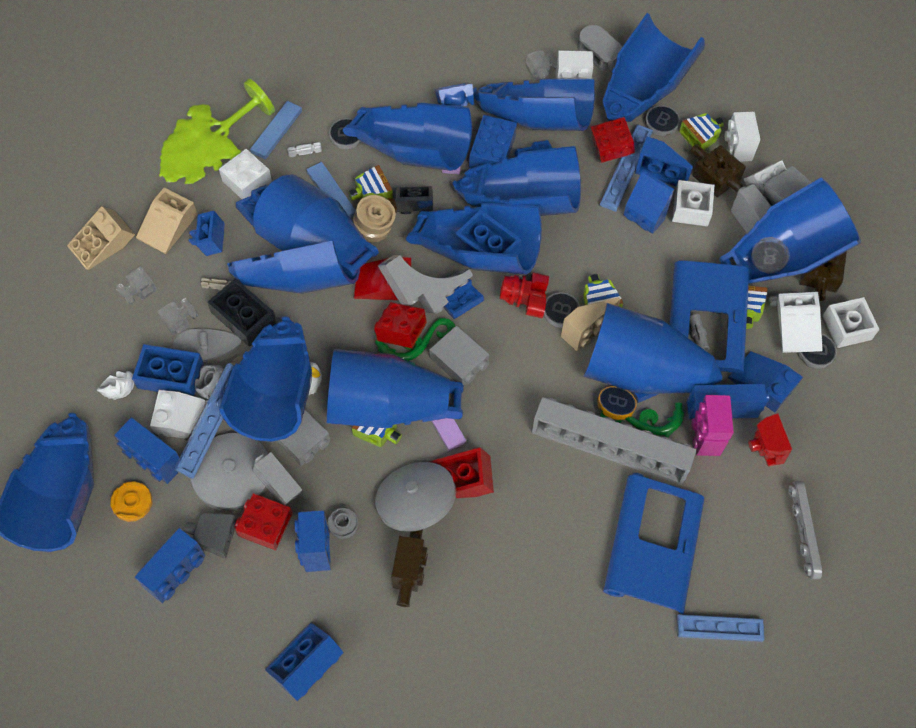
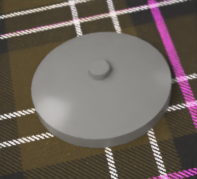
(227, 472)
(415, 496)

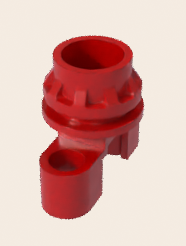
(526, 292)

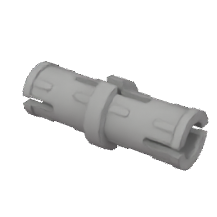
(699, 332)

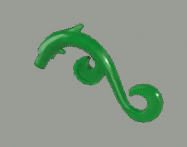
(420, 344)
(649, 414)

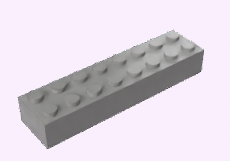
(613, 440)

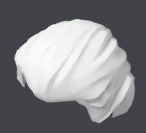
(117, 386)

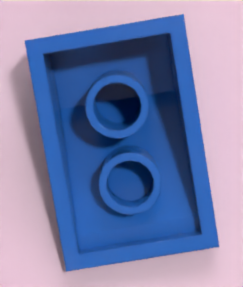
(663, 162)
(648, 202)
(777, 377)

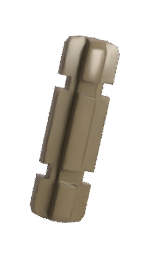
(215, 283)

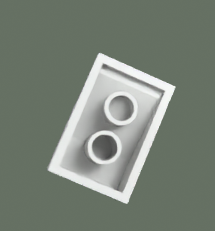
(176, 414)

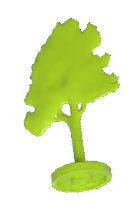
(196, 146)

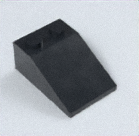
(414, 199)

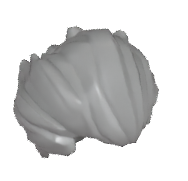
(208, 380)

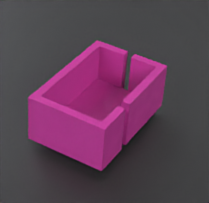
(712, 425)

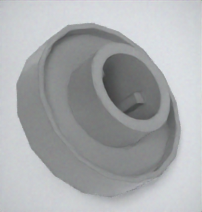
(343, 523)

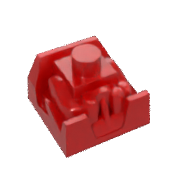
(771, 441)

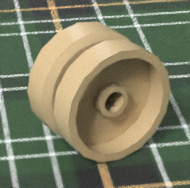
(374, 217)

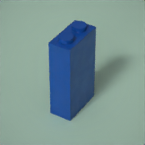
(746, 399)

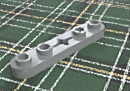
(808, 540)

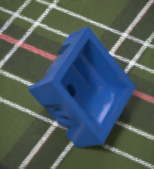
(455, 95)

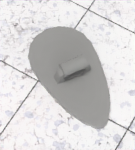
(207, 342)

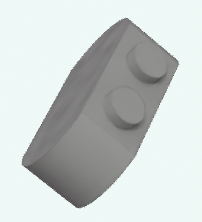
(603, 45)

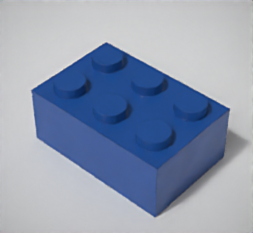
(492, 141)
(167, 370)
(147, 450)
(313, 541)
(170, 566)

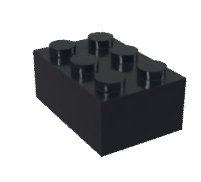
(241, 311)

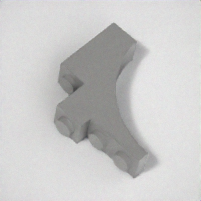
(413, 286)

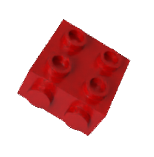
(612, 139)
(400, 325)
(263, 521)

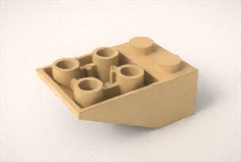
(166, 220)
(100, 238)
(585, 323)

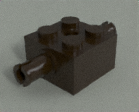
(718, 169)
(826, 277)
(407, 566)

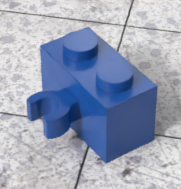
(209, 233)

